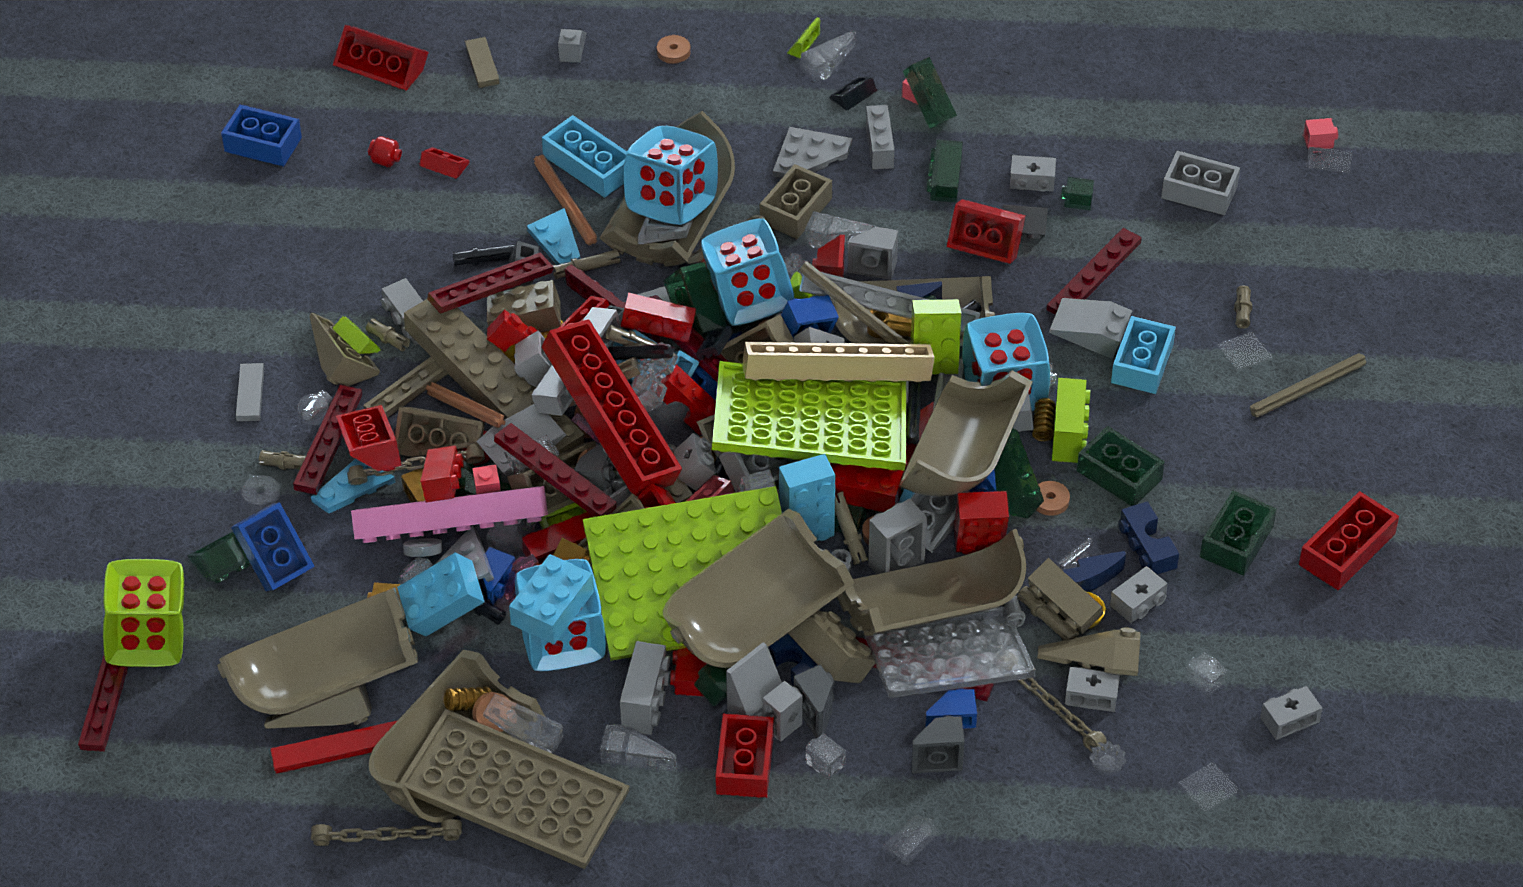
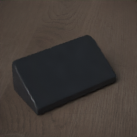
(854, 92)

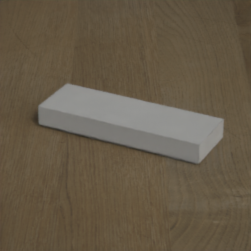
(250, 392)

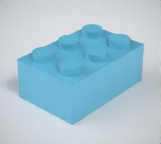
(1143, 354)
(440, 594)
(551, 599)

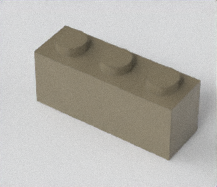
(1064, 596)

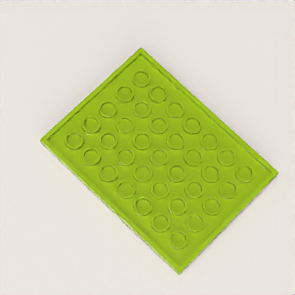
(808, 418)
(653, 551)

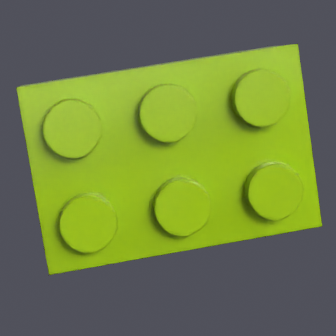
(938, 325)
(1069, 419)

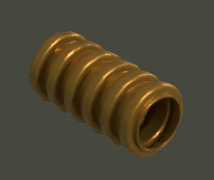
(1044, 419)
(463, 698)

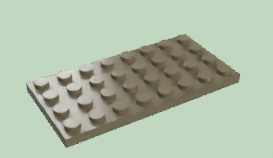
(514, 788)

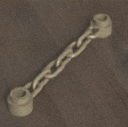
(358, 475)
(1090, 739)
(322, 834)

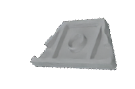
(659, 231)
(471, 547)

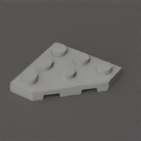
(810, 150)

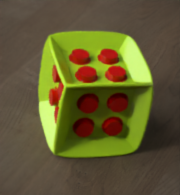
(143, 613)

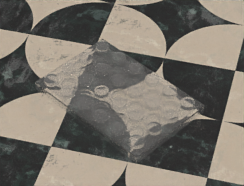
(951, 654)

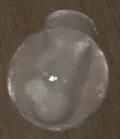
(313, 407)

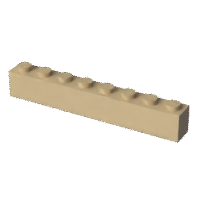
(838, 361)

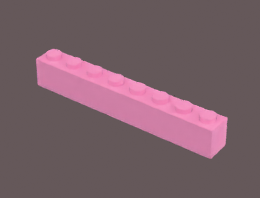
(449, 513)

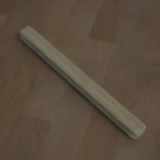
(851, 304)
(1307, 385)

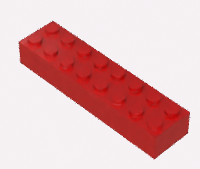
(611, 407)

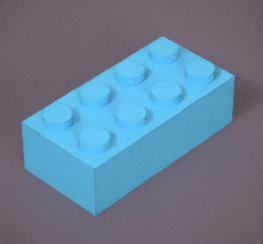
(586, 155)
(810, 490)

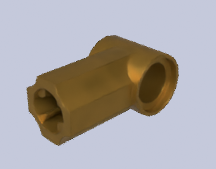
(899, 324)

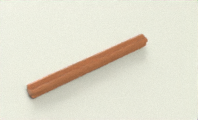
(565, 200)
(465, 405)

